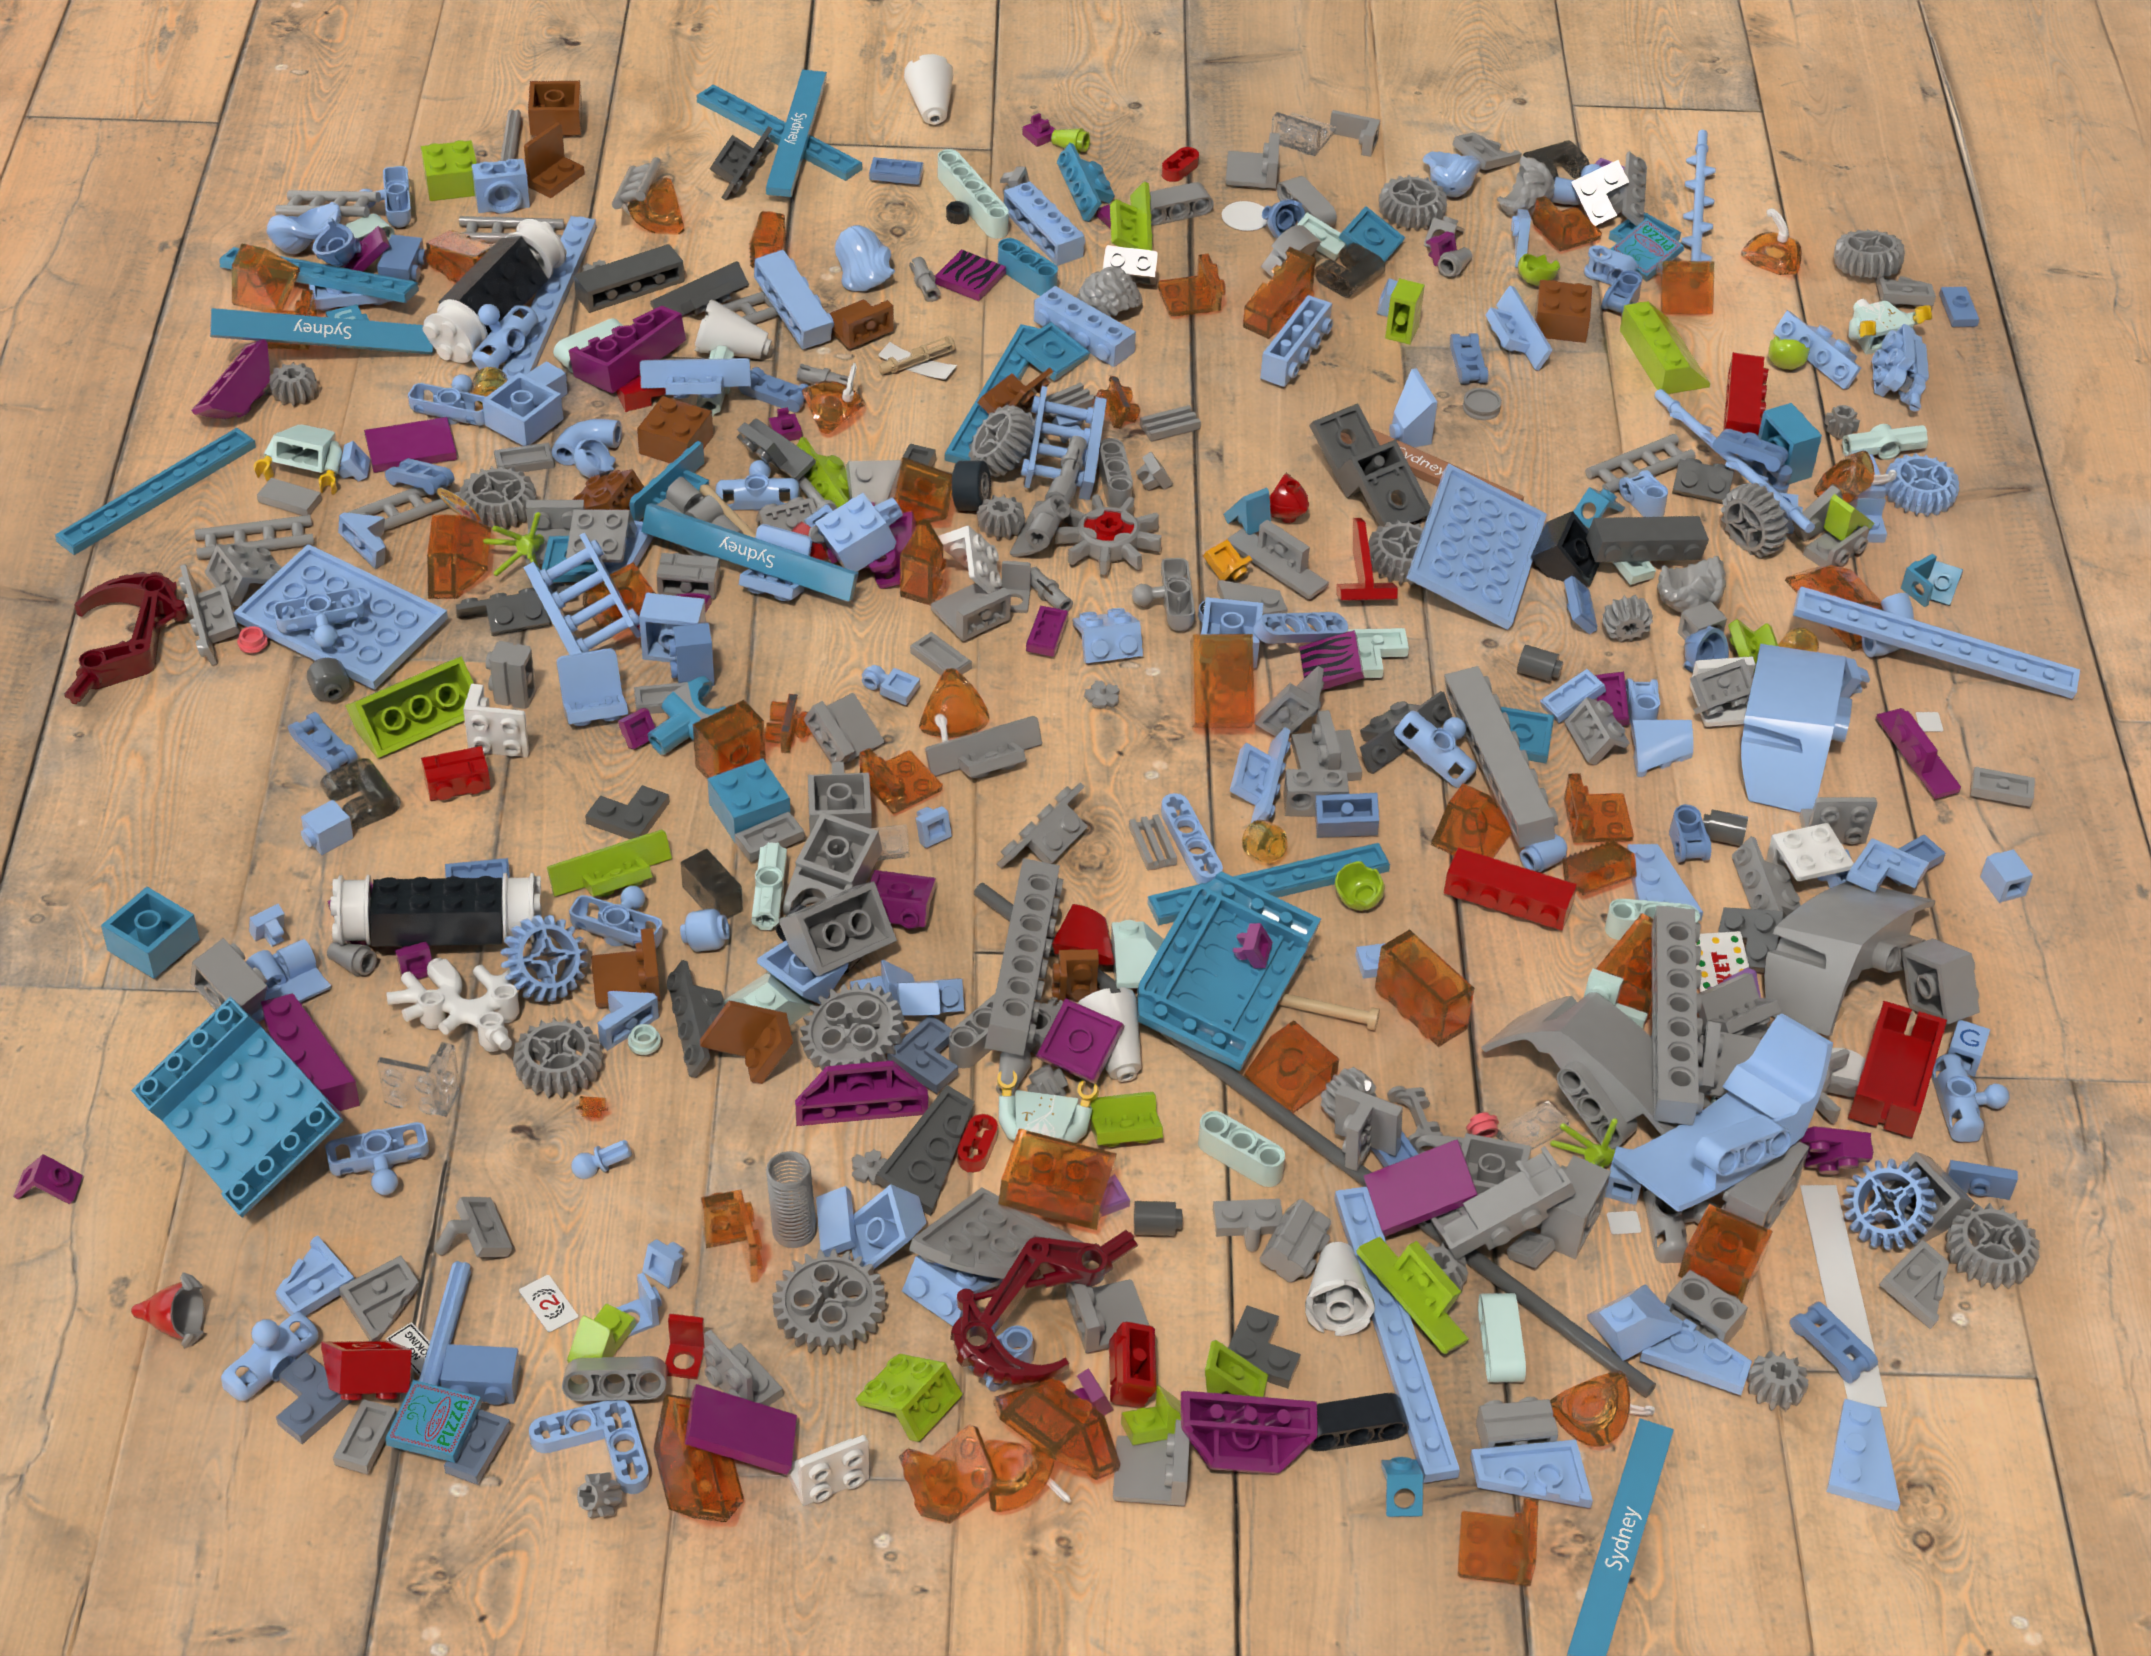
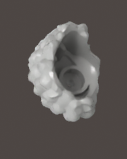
(1531, 183)
(1110, 291)
(1693, 584)

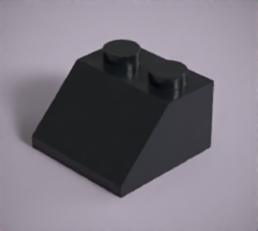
(1565, 551)

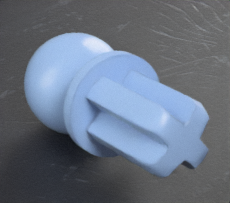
(586, 1165)

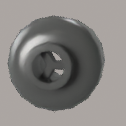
(328, 679)

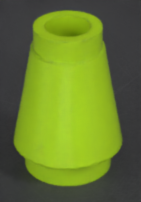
(1078, 137)

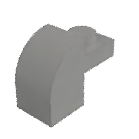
(1295, 237)

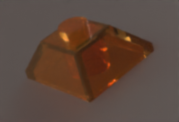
(261, 279)
(922, 490)
(1472, 823)

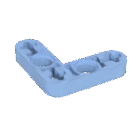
(601, 1428)

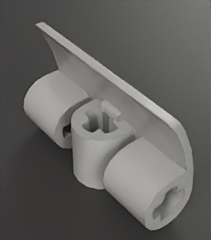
(689, 501)
(1045, 518)

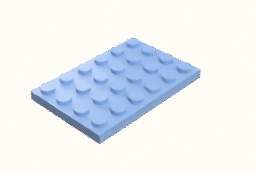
(1477, 546)
(368, 646)

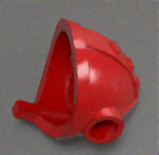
(1288, 500)

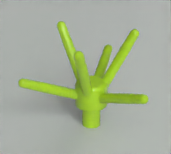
(525, 544)
(1595, 1153)

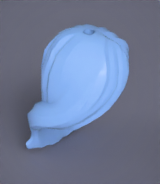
(1452, 171)
(296, 233)
(862, 259)

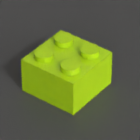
(449, 169)

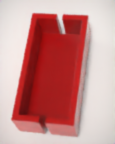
(1897, 1069)

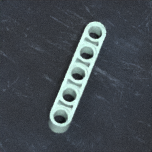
(970, 188)

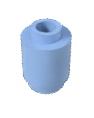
(1543, 854)

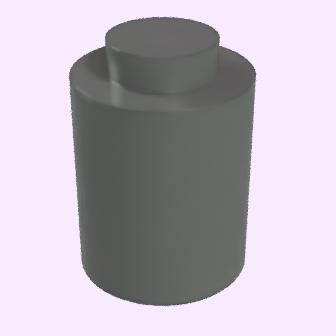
(1539, 663)
(1725, 827)
(1156, 1218)

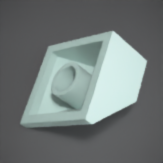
(1133, 950)
(774, 995)

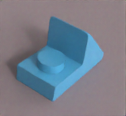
(1251, 511)

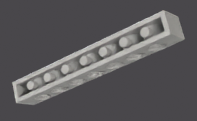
(1022, 958)
(1675, 1016)

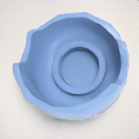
(593, 458)

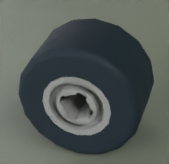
(970, 484)

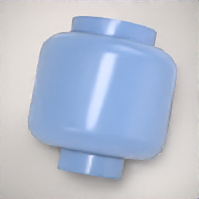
(705, 930)

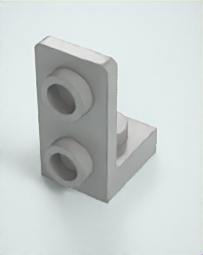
(1357, 127)

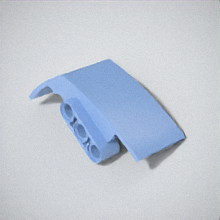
(1790, 725)
(1744, 1129)

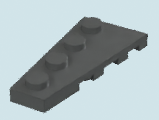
(928, 1149)

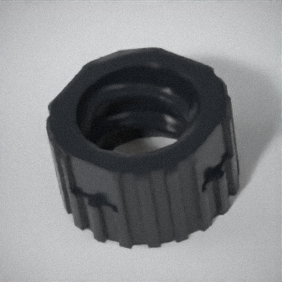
(957, 212)

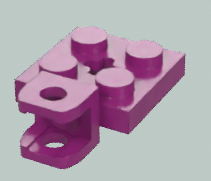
(890, 562)

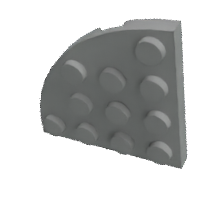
(982, 1236)

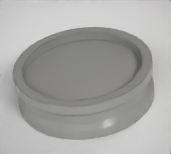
(1482, 404)

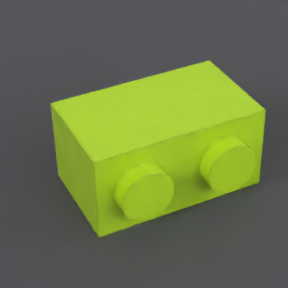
(1404, 311)

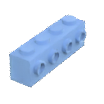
(1044, 223)
(793, 299)
(1086, 325)
(1296, 341)

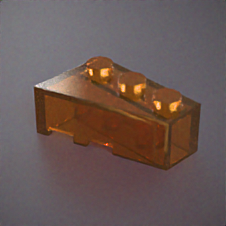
(455, 253)
(1280, 298)

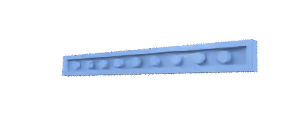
(552, 296)
(1936, 642)
(1400, 1347)

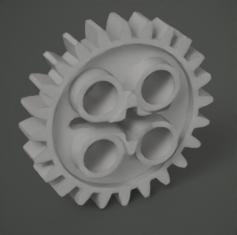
(852, 1027)
(829, 1301)

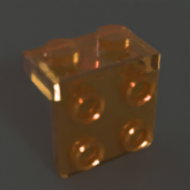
(1565, 227)
(1194, 293)
(728, 1221)
(950, 1478)

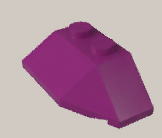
(238, 384)
(860, 1094)
(1247, 1430)

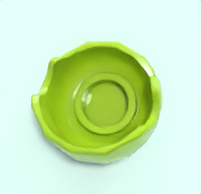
(1537, 268)
(1787, 353)
(1359, 886)

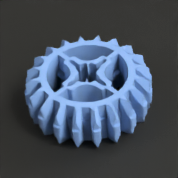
(1922, 485)
(545, 970)
(1901, 1198)

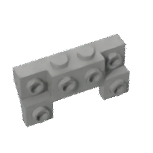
(1506, 1207)

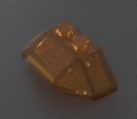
(456, 555)
(1839, 583)
(1060, 1426)
(693, 1478)

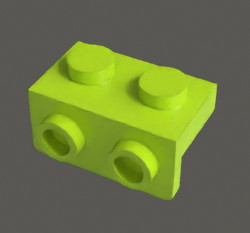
(1748, 642)
(1125, 1119)

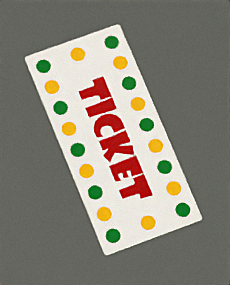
(1721, 957)

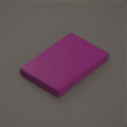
(420, 440)
(1420, 1187)
(741, 1429)

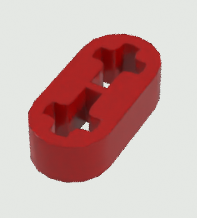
(1180, 164)
(971, 1141)

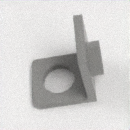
(1447, 224)
(1017, 581)

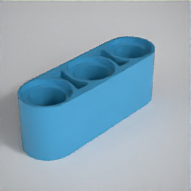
(1027, 266)

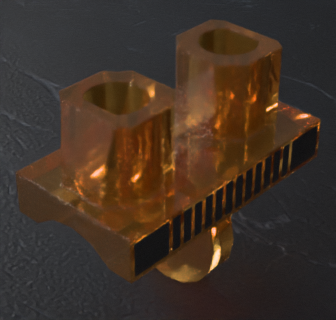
(1118, 403)
(791, 723)

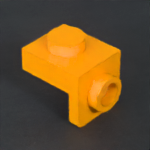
(1226, 561)

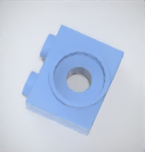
(500, 186)

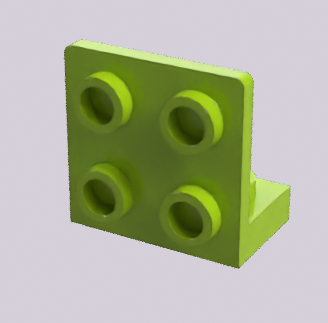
(914, 1390)

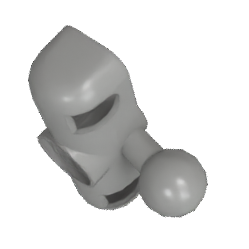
(1176, 593)
(1670, 1225)

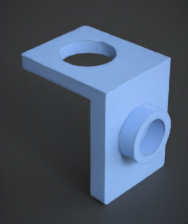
(645, 1306)

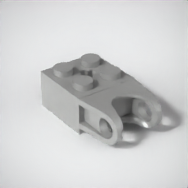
(832, 861)
(1487, 1158)

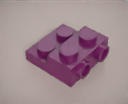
(905, 897)
(1836, 1149)

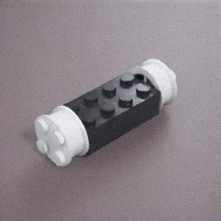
(502, 277)
(432, 909)

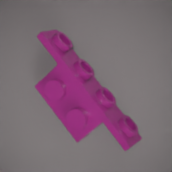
(1919, 752)

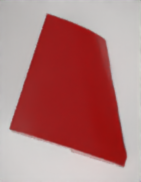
(634, 397)
(1085, 930)

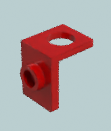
(685, 1337)

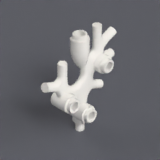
(486, 1013)

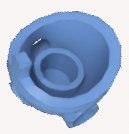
(1283, 216)
(336, 244)
(1705, 645)

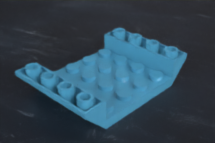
(238, 1105)

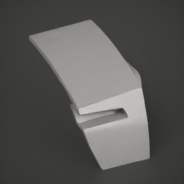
(1831, 942)
(1601, 1061)

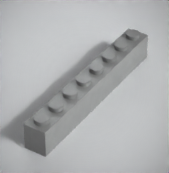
(1500, 757)

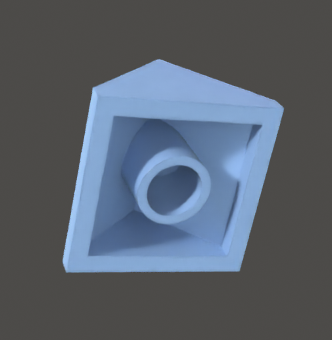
(795, 974)

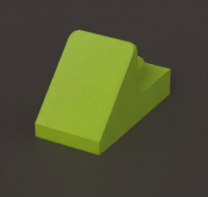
(1844, 518)
(602, 1335)
(1232, 1373)
(1155, 1422)

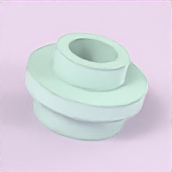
(644, 1039)

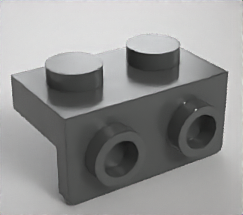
(1702, 480)

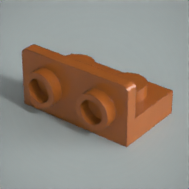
(1075, 974)

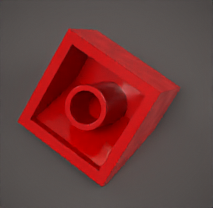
(367, 1368)

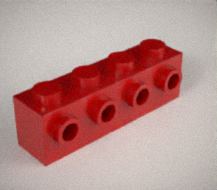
(1745, 393)
(1510, 888)

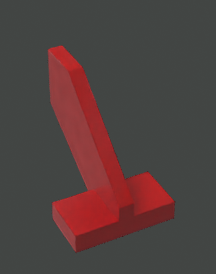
(1365, 588)

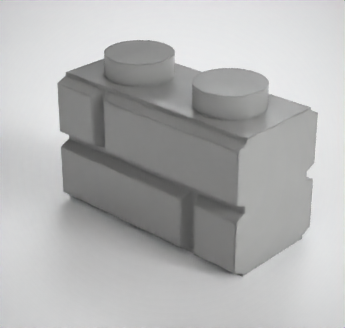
(688, 574)
(511, 674)
(1296, 1241)
(1516, 1423)

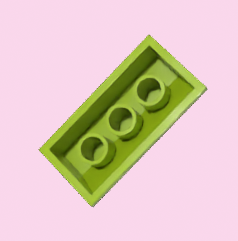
(1661, 349)
(412, 707)

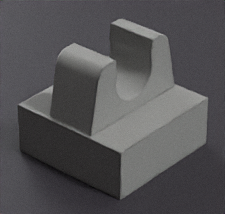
(1015, 178)
(1153, 473)

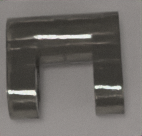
(1561, 154)
(1363, 269)
(373, 787)

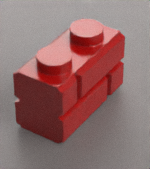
(456, 773)
(1132, 1364)

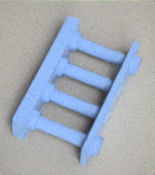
(1092, 416)
(556, 601)

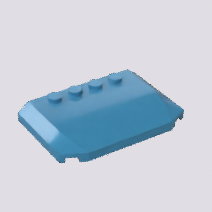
(1201, 988)

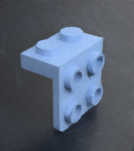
(760, 582)
(1109, 635)
(591, 687)
(938, 1286)

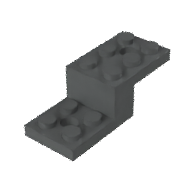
(1370, 467)

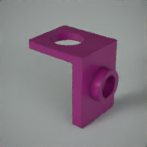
(50, 1177)

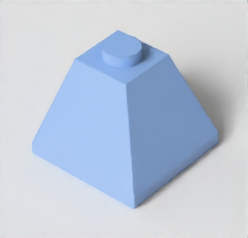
(1414, 413)
(886, 1224)
(1634, 1322)

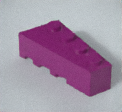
(617, 357)
(308, 1048)

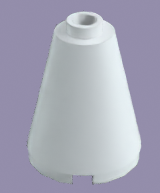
(930, 86)
(729, 329)
(1125, 1058)
(1339, 1292)

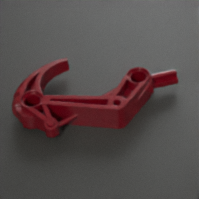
(137, 656)
(1059, 1264)

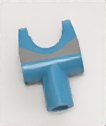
(684, 710)

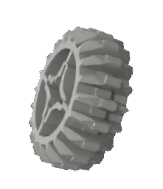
(1412, 202)
(1869, 254)
(1002, 439)
(498, 496)
(1754, 519)
(1394, 549)
(556, 1048)
(1993, 1240)

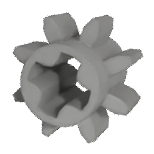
(1842, 421)
(1047, 1081)
(599, 1495)

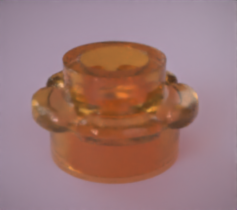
(592, 1106)

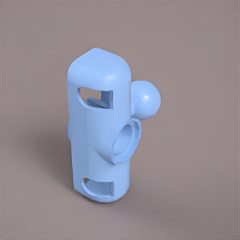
(396, 196)
(506, 335)
(453, 402)
(757, 488)
(319, 614)
(1438, 745)
(616, 922)
(1959, 1098)
(378, 1153)
(269, 1355)

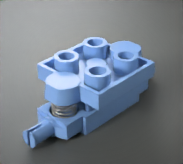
(1901, 366)

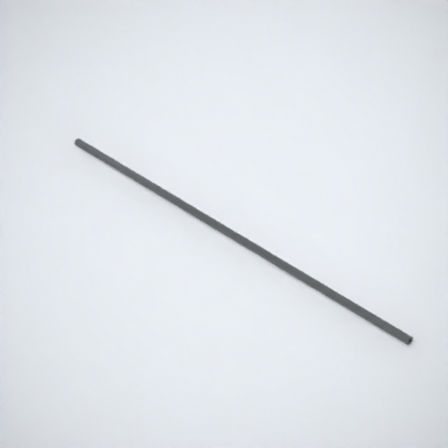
(1335, 1155)

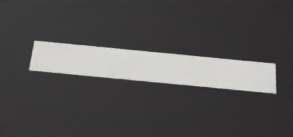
(1841, 1281)

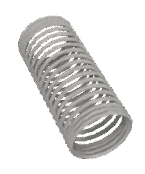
(782, 1190)

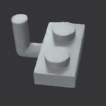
(1247, 1219)
(481, 1225)

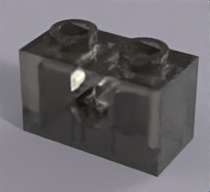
(711, 884)

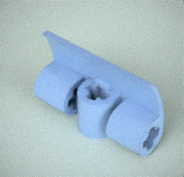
(289, 972)

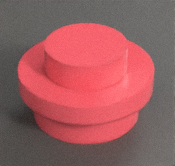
(252, 640)
(1483, 1125)

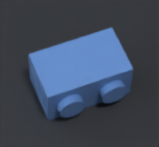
(403, 258)
(692, 652)
(1347, 815)
(482, 1372)

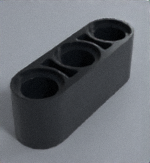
(1359, 1422)

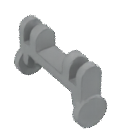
(1416, 1101)

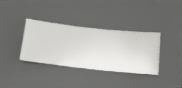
(926, 368)

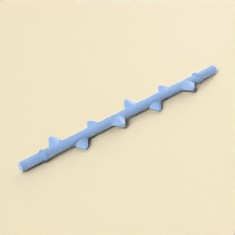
(1700, 199)
(1733, 461)

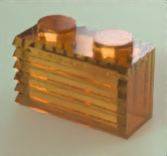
(767, 235)
(1599, 867)

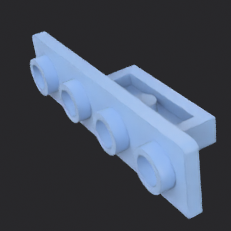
(1518, 328)
(1825, 353)
(695, 376)
(1258, 775)

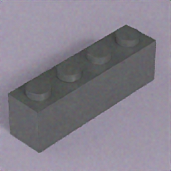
(629, 278)
(1647, 538)

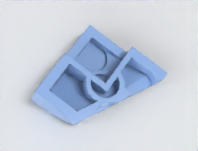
(1660, 743)

